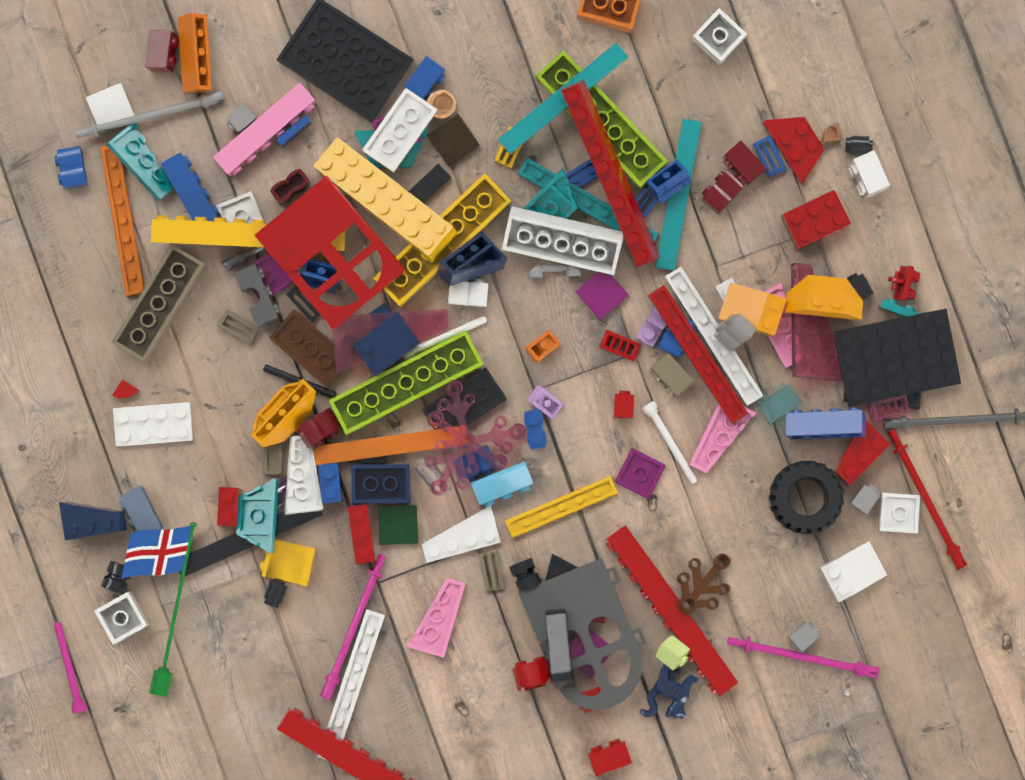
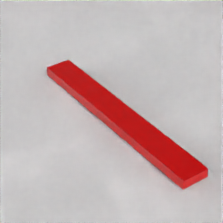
(697, 354)

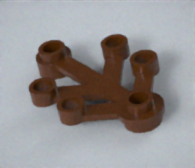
(701, 586)

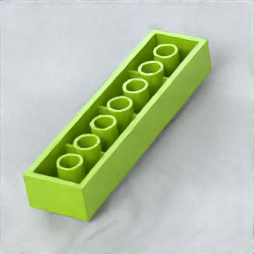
(634, 151)
(406, 383)

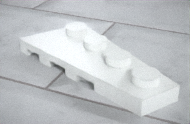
(302, 479)
(466, 536)

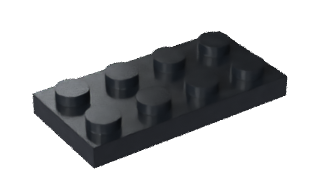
(486, 394)

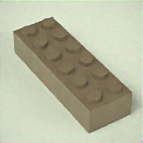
(159, 303)

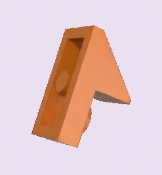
(542, 346)

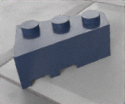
(471, 261)

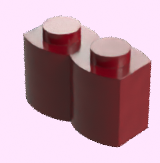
(286, 189)
(722, 191)
(319, 428)

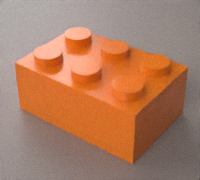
(610, 13)

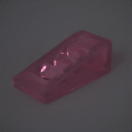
(872, 413)

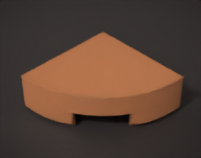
(831, 134)

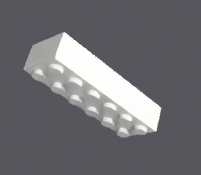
(562, 240)

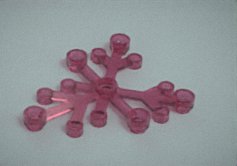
(455, 459)

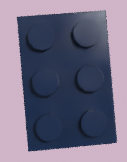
(380, 483)

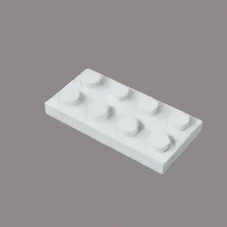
(399, 130)
(153, 424)

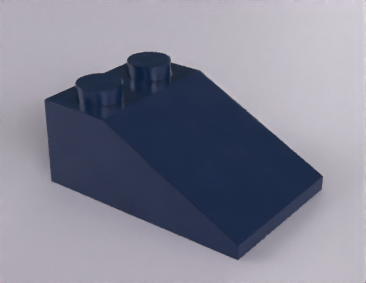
(385, 344)

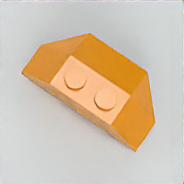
(824, 298)
(283, 413)

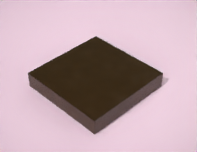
(453, 140)

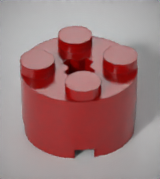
(532, 674)

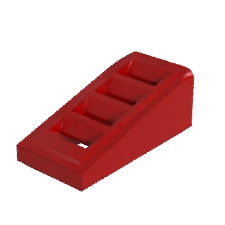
(607, 334)

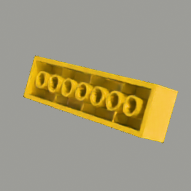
(385, 199)
(469, 217)

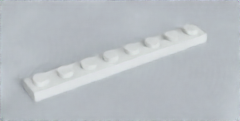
(706, 326)
(355, 673)

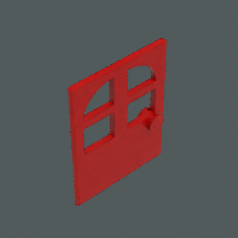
(309, 228)

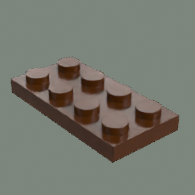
(307, 347)

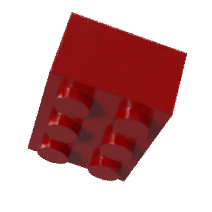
(815, 220)

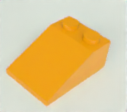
(758, 307)

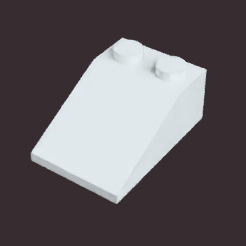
(852, 572)

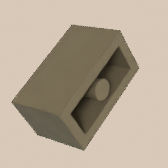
(671, 375)

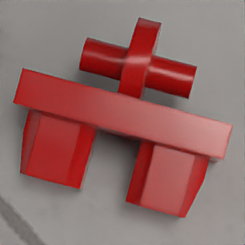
(902, 281)

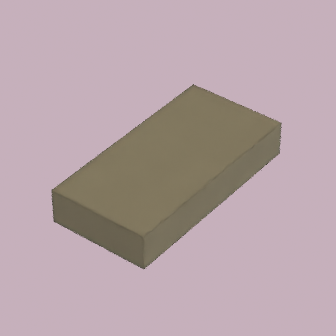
(273, 459)

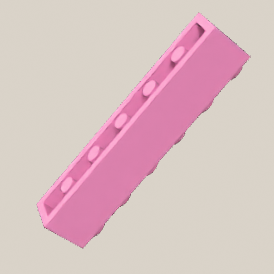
(264, 130)

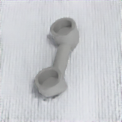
(537, 272)

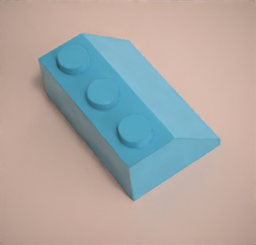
(502, 484)

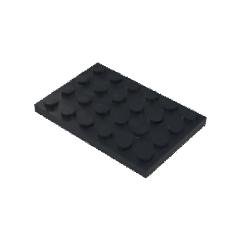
(345, 60)
(897, 357)

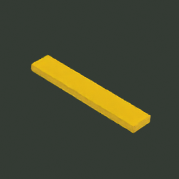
(561, 507)

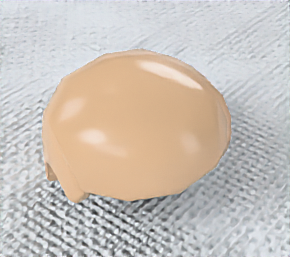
(443, 102)

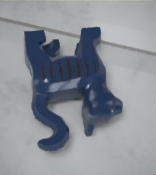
(671, 689)

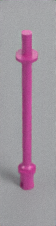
(857, 668)
(332, 678)

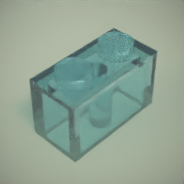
(778, 403)

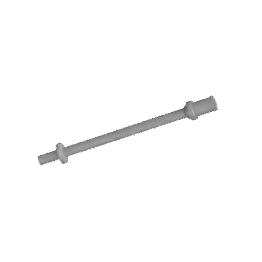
(204, 101)

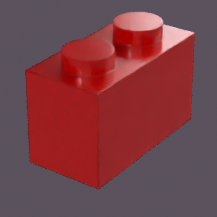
(228, 506)
(609, 757)

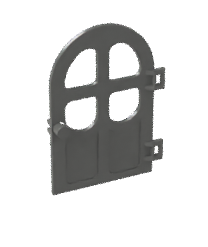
(587, 595)

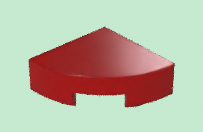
(124, 390)

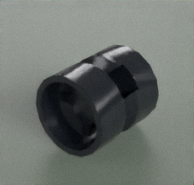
(525, 574)
(113, 579)

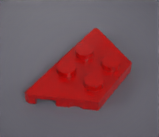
(796, 143)

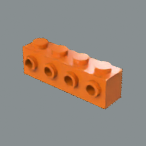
(194, 53)

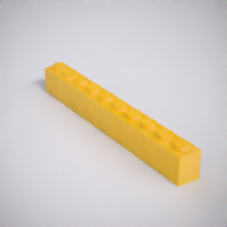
(213, 232)

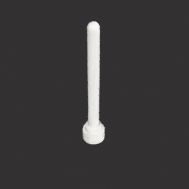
(445, 336)
(651, 410)

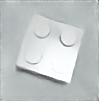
(719, 36)
(868, 175)
(121, 617)

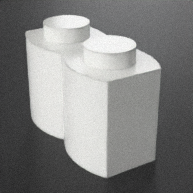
(469, 293)

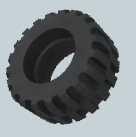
(832, 497)

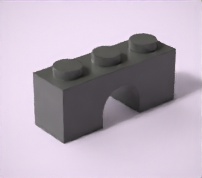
(265, 310)

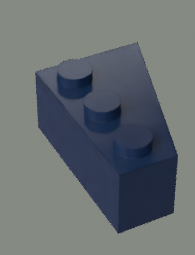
(88, 521)

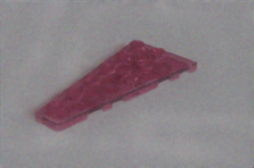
(421, 323)
(812, 340)

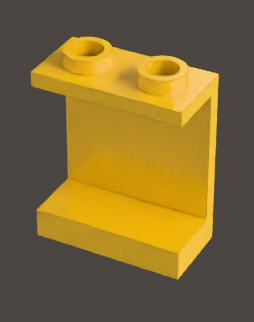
(289, 563)

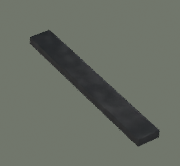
(235, 544)

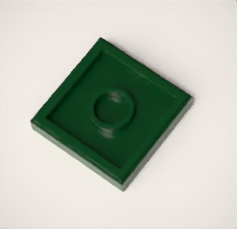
(398, 525)

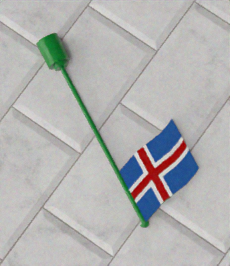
(160, 554)

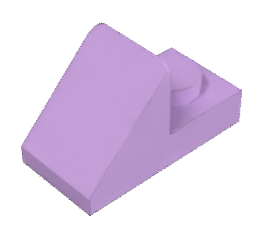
(651, 329)
(545, 402)

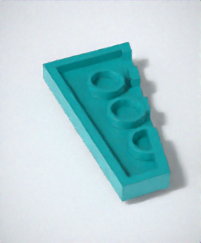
(134, 153)

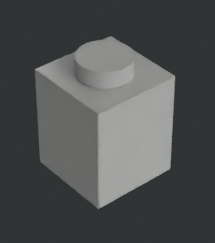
(240, 119)
(865, 498)
(804, 636)

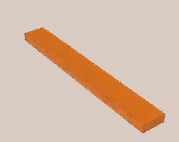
(123, 223)
(380, 446)

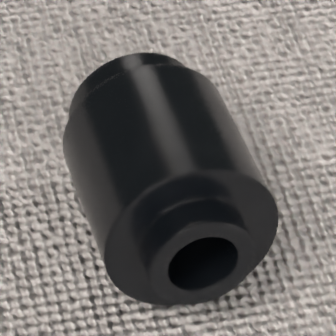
(858, 145)
(275, 592)

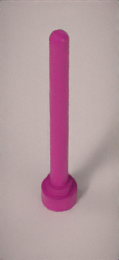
(78, 703)

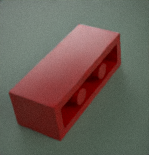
(361, 533)

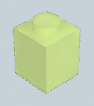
(673, 653)

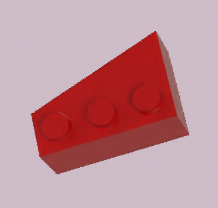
(860, 454)

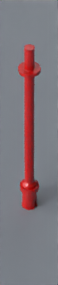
(952, 549)

